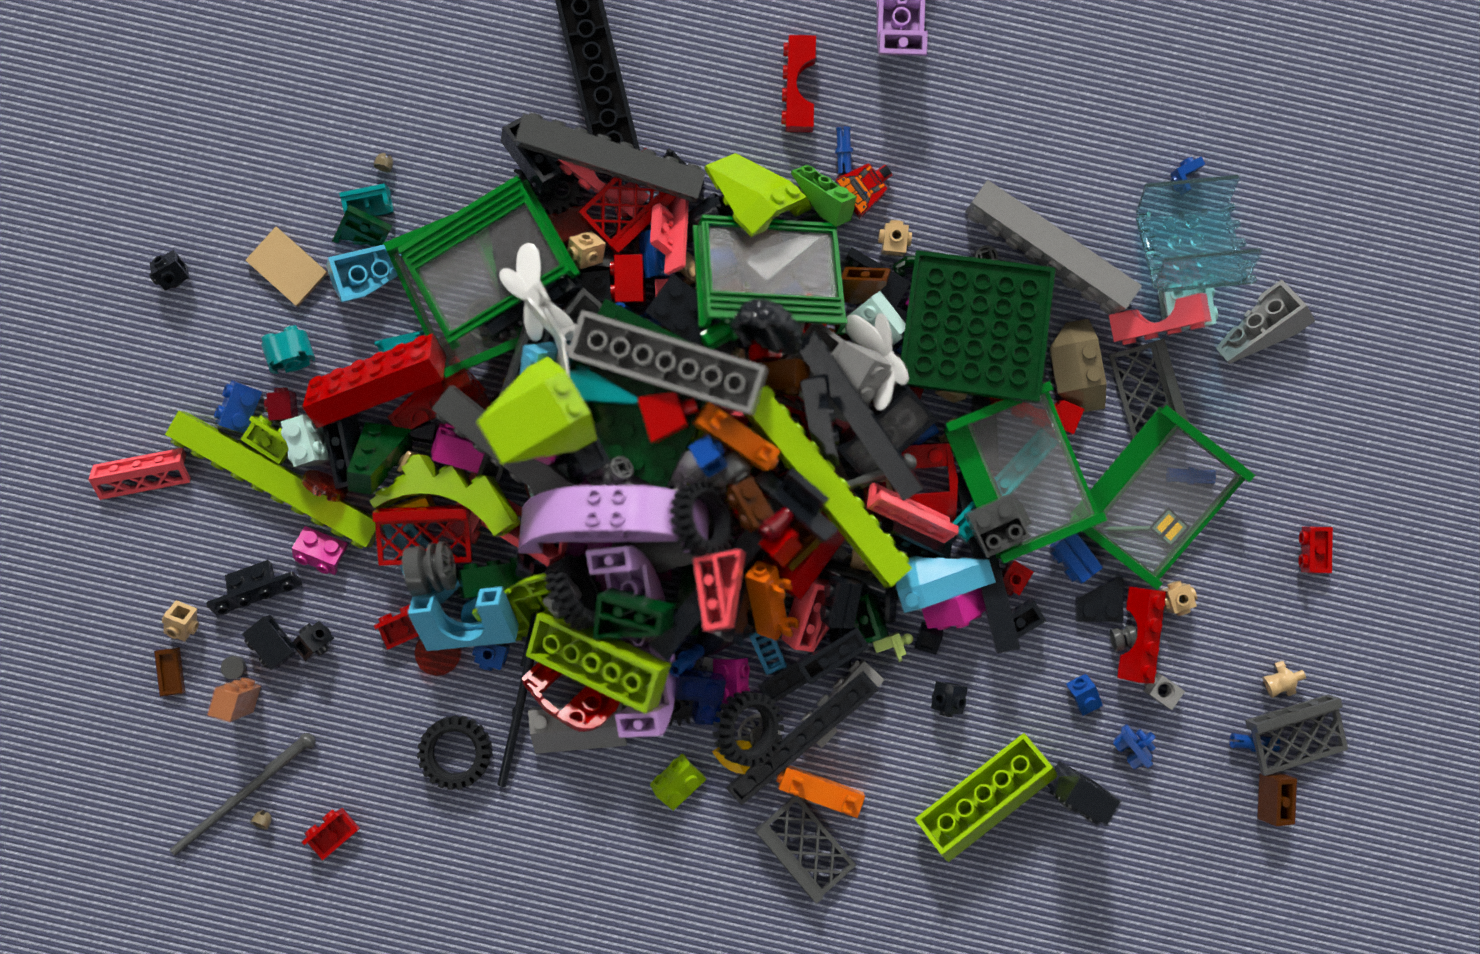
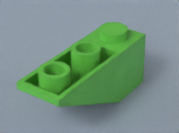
(828, 198)

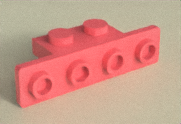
(670, 233)

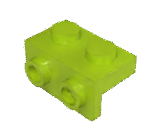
(266, 439)
(677, 782)

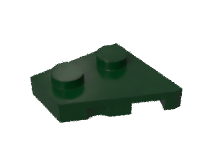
(361, 228)

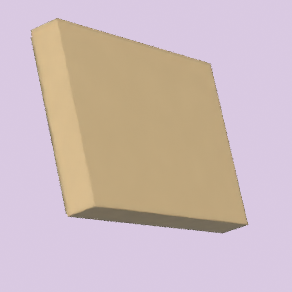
(287, 266)

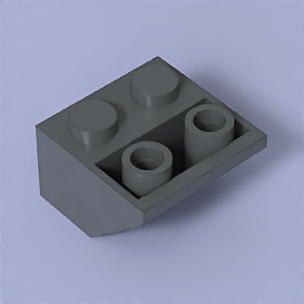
(997, 525)

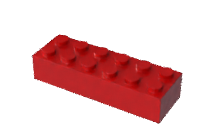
(374, 380)

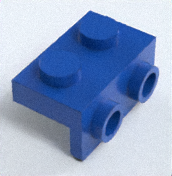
(237, 406)

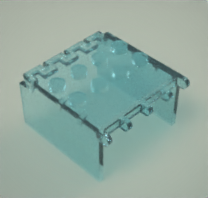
(1192, 236)

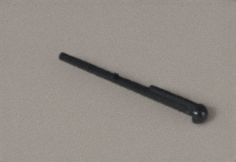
(527, 664)

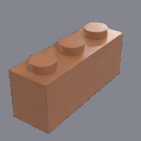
(234, 699)

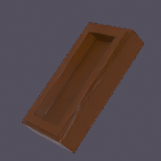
(169, 671)

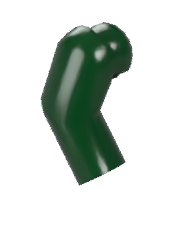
(900, 266)

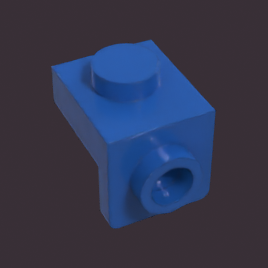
(1187, 167)
(1085, 694)

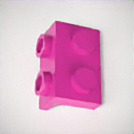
(318, 550)
(735, 673)

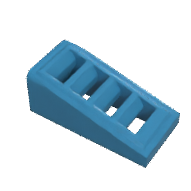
(768, 669)

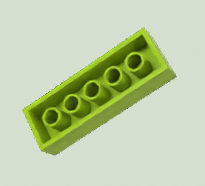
(601, 664)
(986, 797)

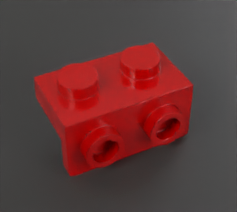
(1316, 549)
(396, 629)
(331, 834)

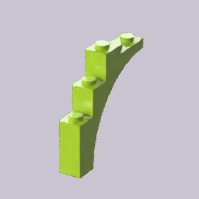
(480, 495)

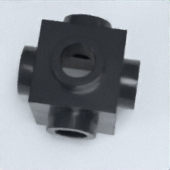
(168, 270)
(312, 640)
(949, 698)

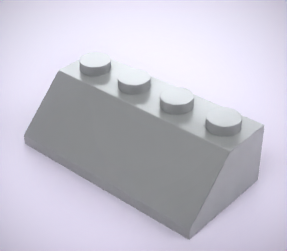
(553, 736)

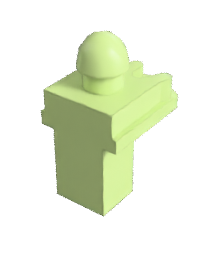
(894, 641)

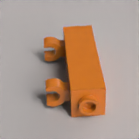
(736, 437)
(767, 601)
(821, 790)

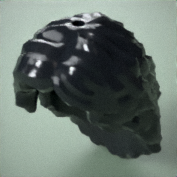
(767, 325)

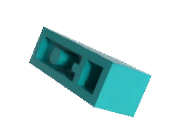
(598, 389)

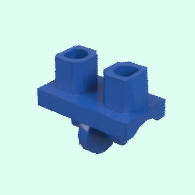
(1141, 755)

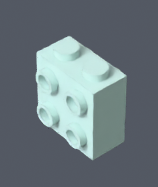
(1168, 299)
(876, 305)
(304, 441)

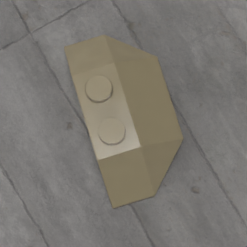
(1079, 366)

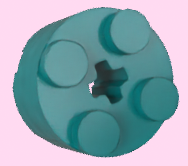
(287, 350)

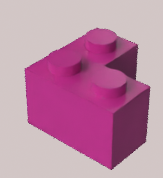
(455, 450)
(955, 611)

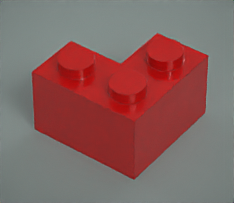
(629, 280)

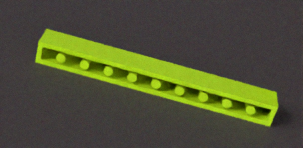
(270, 477)
(842, 508)

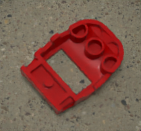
(936, 456)
(583, 713)

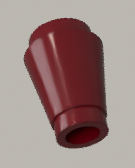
(775, 525)

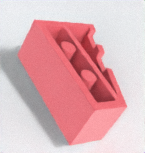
(719, 588)
(807, 612)

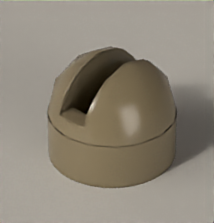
(383, 163)
(261, 820)

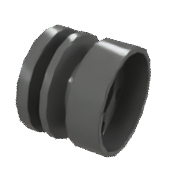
(429, 569)

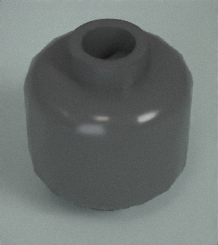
(737, 469)

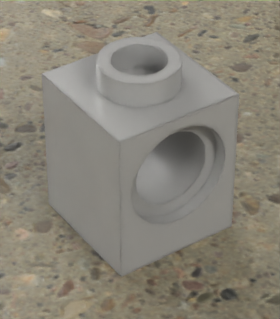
(1171, 696)

